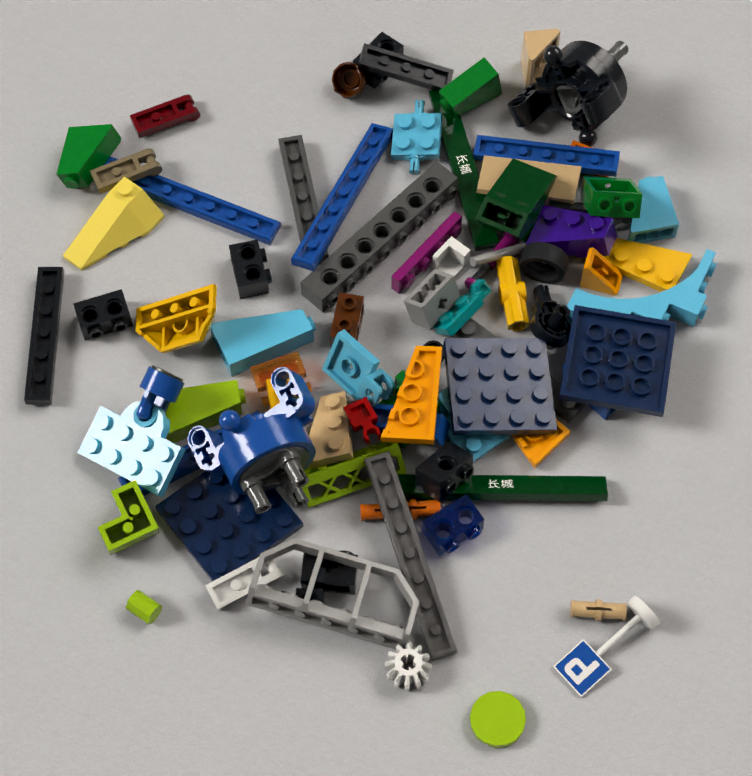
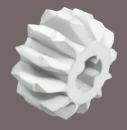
(406, 656)

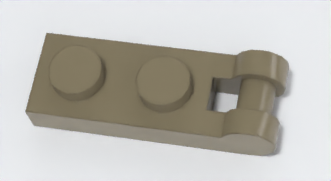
(109, 175)

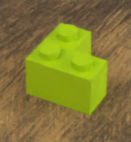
(134, 523)

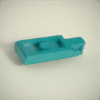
(463, 309)

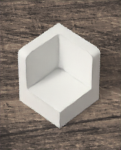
(451, 257)

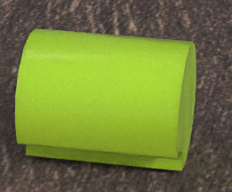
(143, 607)

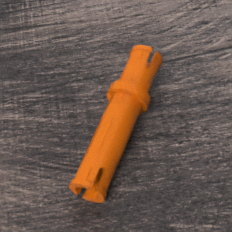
(432, 506)

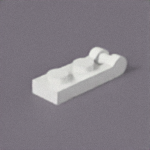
(237, 582)

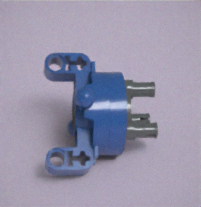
(265, 447)

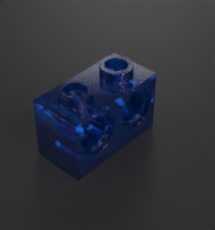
(448, 520)

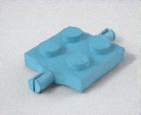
(416, 136)

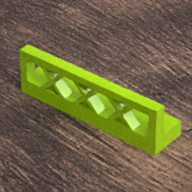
(331, 471)

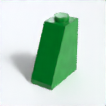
(471, 89)
(85, 150)

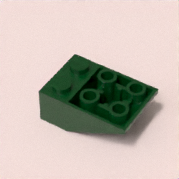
(516, 200)

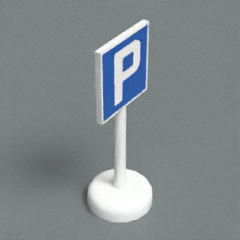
(584, 667)

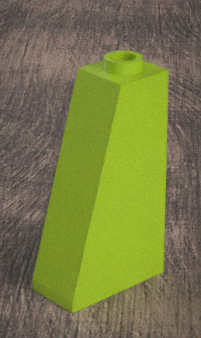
(202, 407)

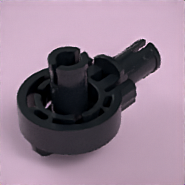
(550, 319)

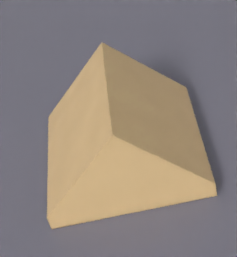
(533, 52)

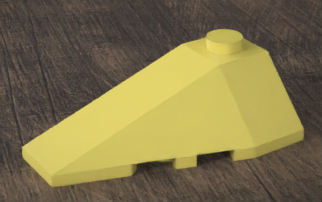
(117, 220)

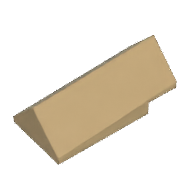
(563, 189)

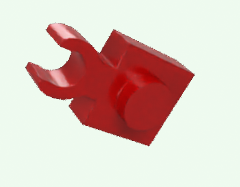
(362, 417)

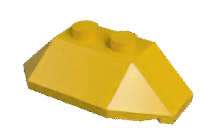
(178, 319)

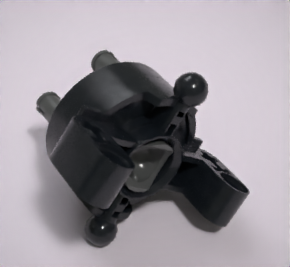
(578, 83)

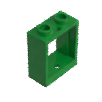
(618, 200)

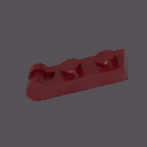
(164, 115)

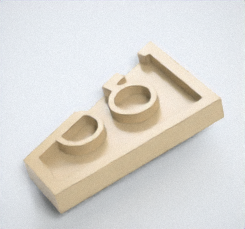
(331, 431)

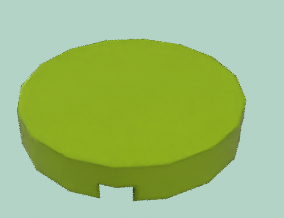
(497, 719)

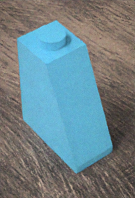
(657, 213)

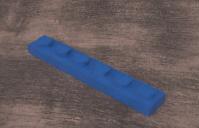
(591, 159)

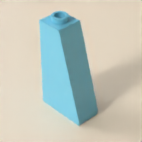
(260, 338)

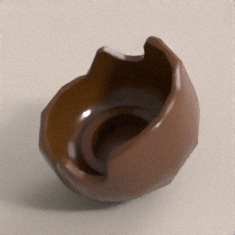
(348, 80)

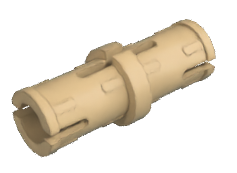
(615, 610)

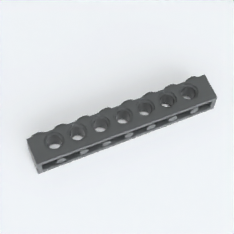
(384, 223)

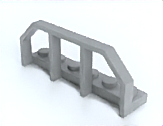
(317, 612)

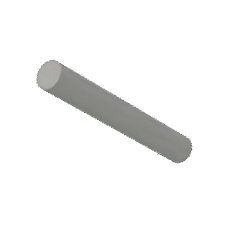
(497, 254)

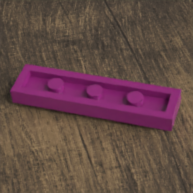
(422, 257)

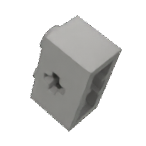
(432, 298)

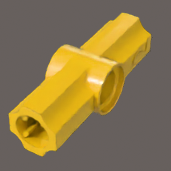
(512, 293)

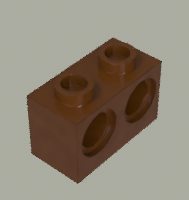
(347, 315)

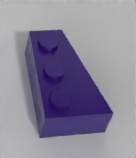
(574, 231)

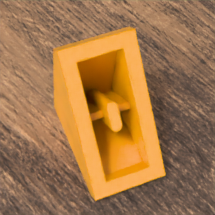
(600, 274)

